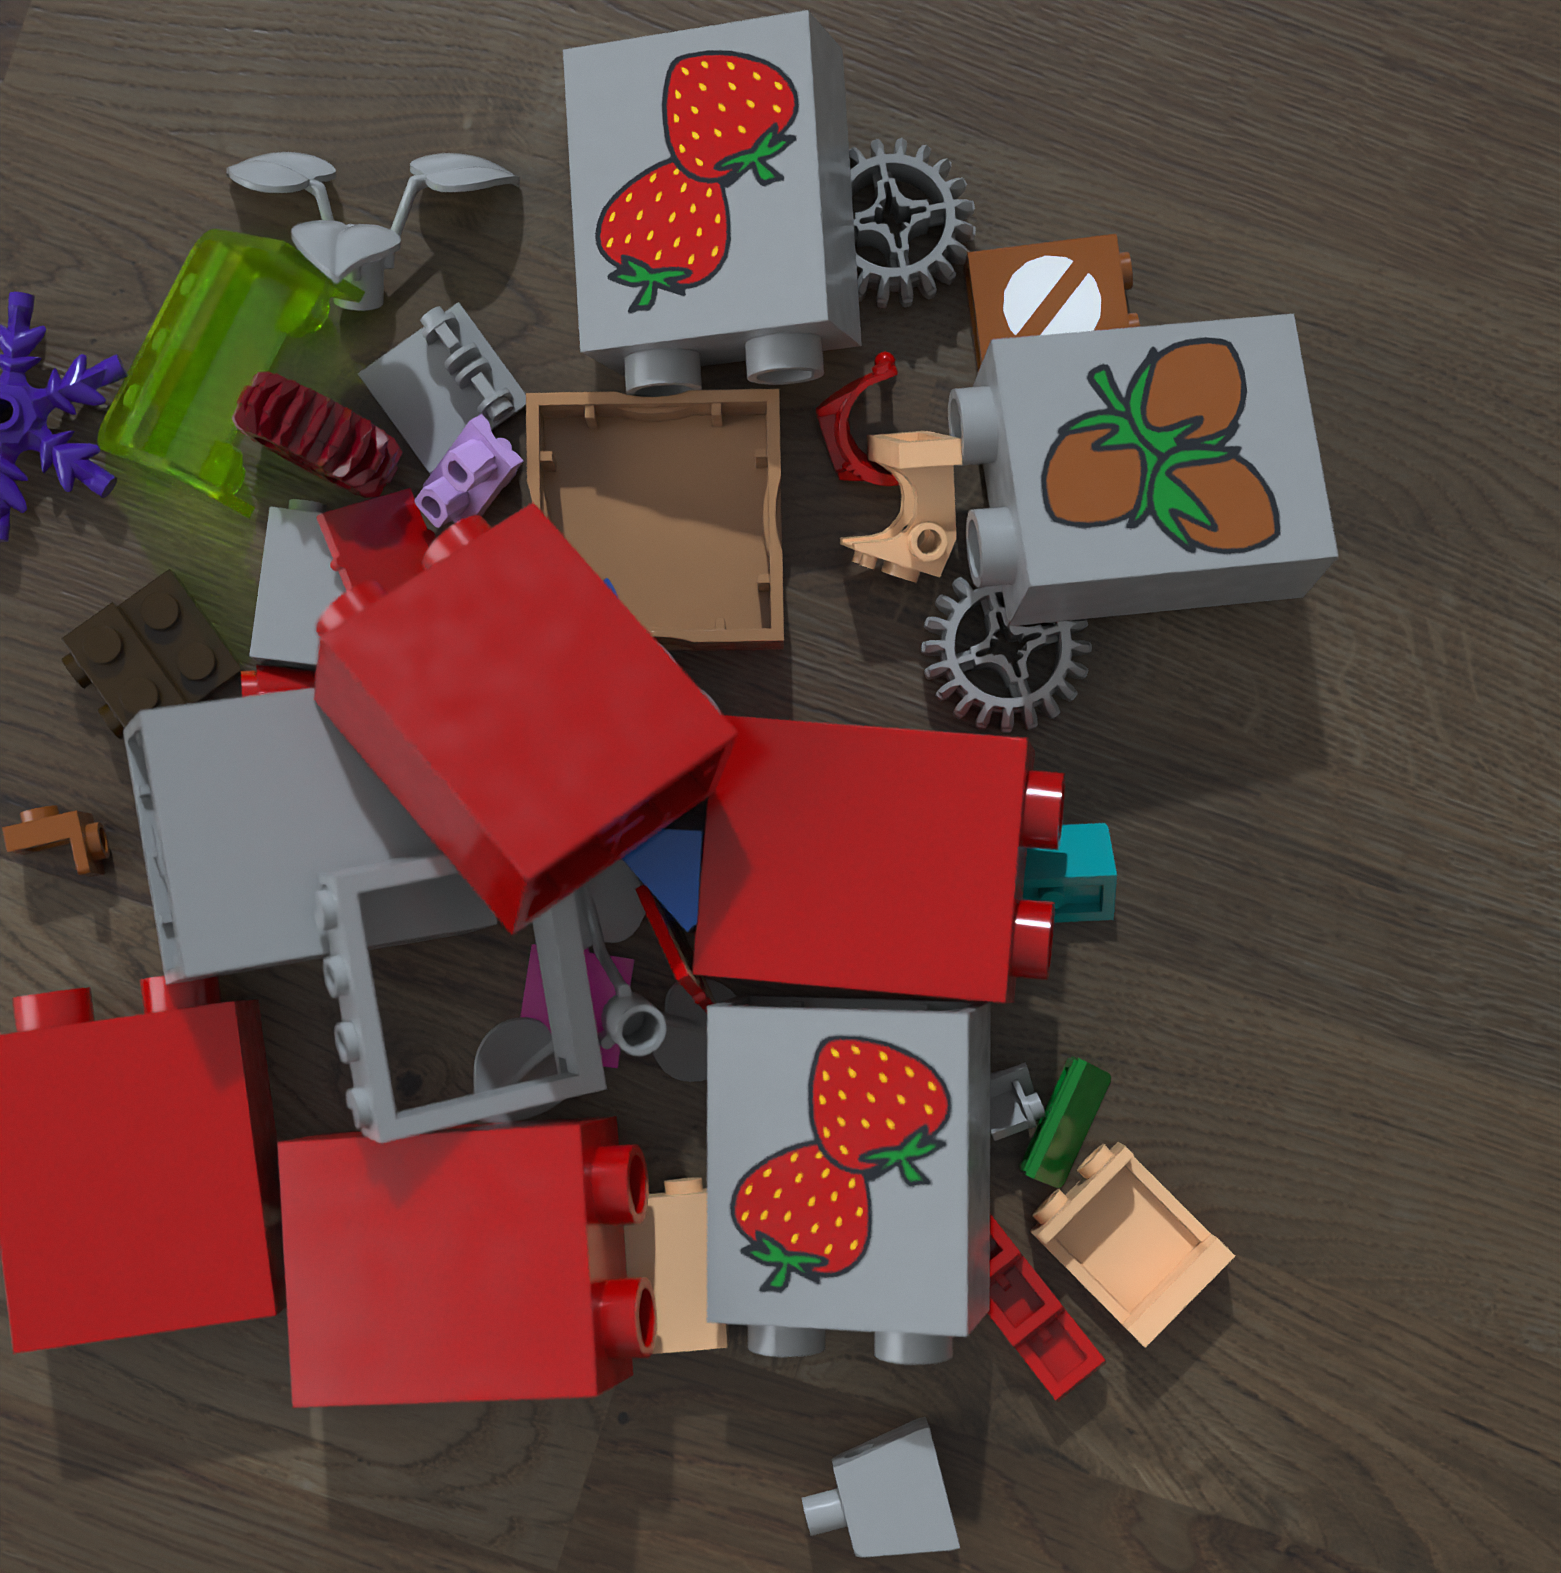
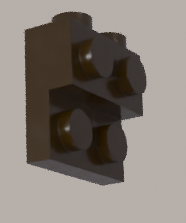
(150, 653)

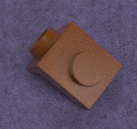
(48, 829)

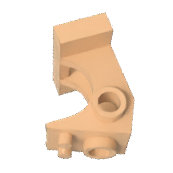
(925, 473)

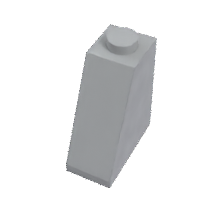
(293, 587)

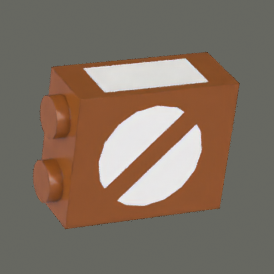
(1047, 289)

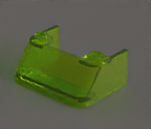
(206, 344)

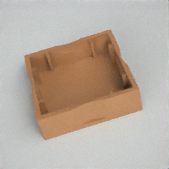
(670, 506)

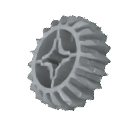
(915, 218)
(1015, 676)

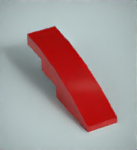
(1037, 1320)

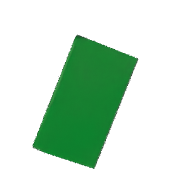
(1066, 1122)

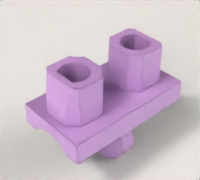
(468, 475)

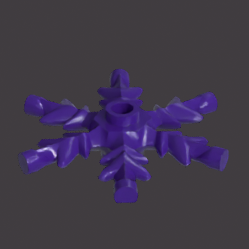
(32, 406)

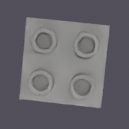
(441, 383)

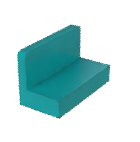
(1075, 877)

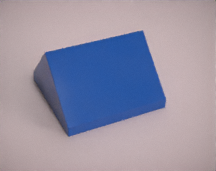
(672, 871)

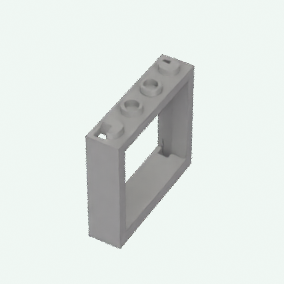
(360, 1034)

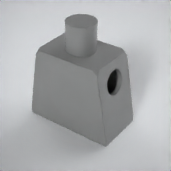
(888, 1496)

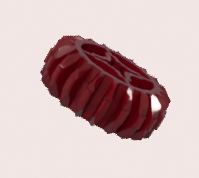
(317, 434)

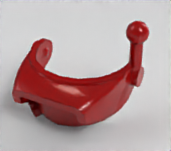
(833, 417)

